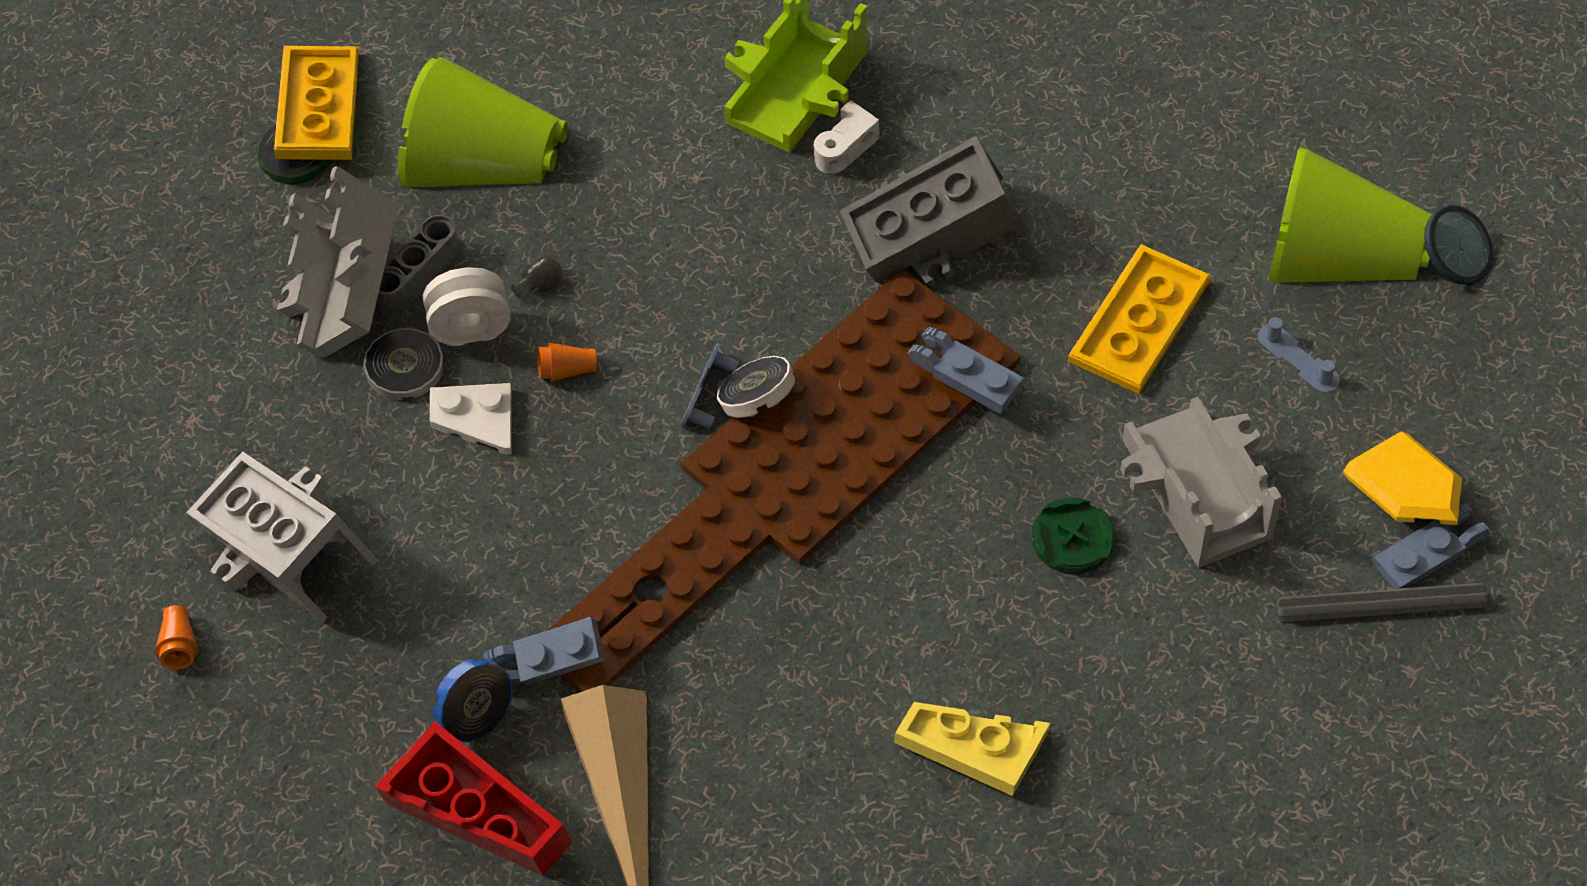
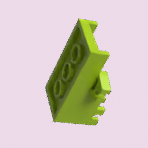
(793, 74)

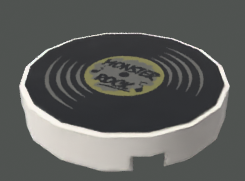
(754, 385)

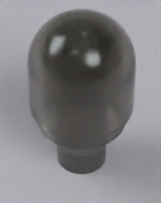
(540, 274)

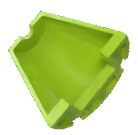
(473, 132)
(1345, 228)

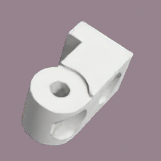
(846, 140)

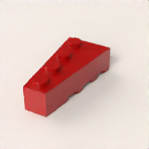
(472, 801)

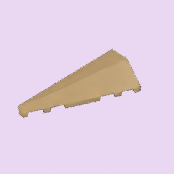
(612, 745)

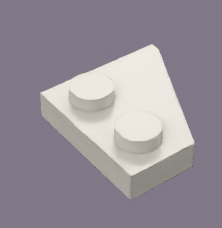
(474, 413)

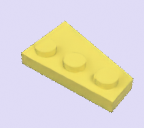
(978, 747)

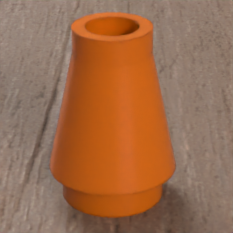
(564, 361)
(176, 639)

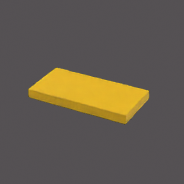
(317, 103)
(1139, 319)

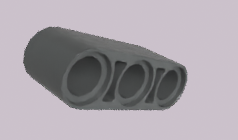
(417, 263)

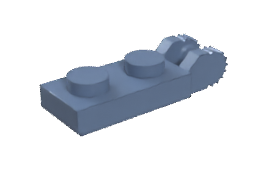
(967, 370)
(1427, 550)
(551, 652)

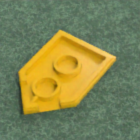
(1407, 481)

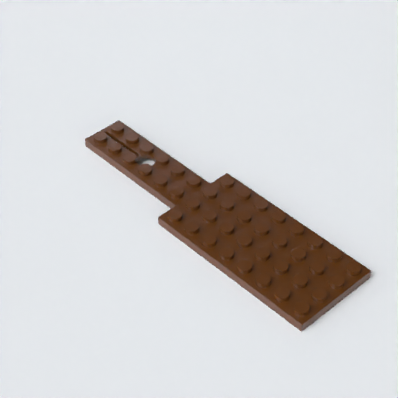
(792, 467)

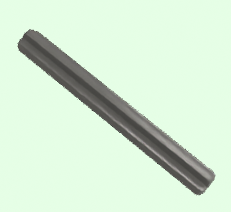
(1382, 602)

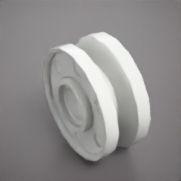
(466, 306)

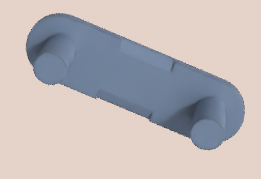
(1282, 344)
(694, 414)

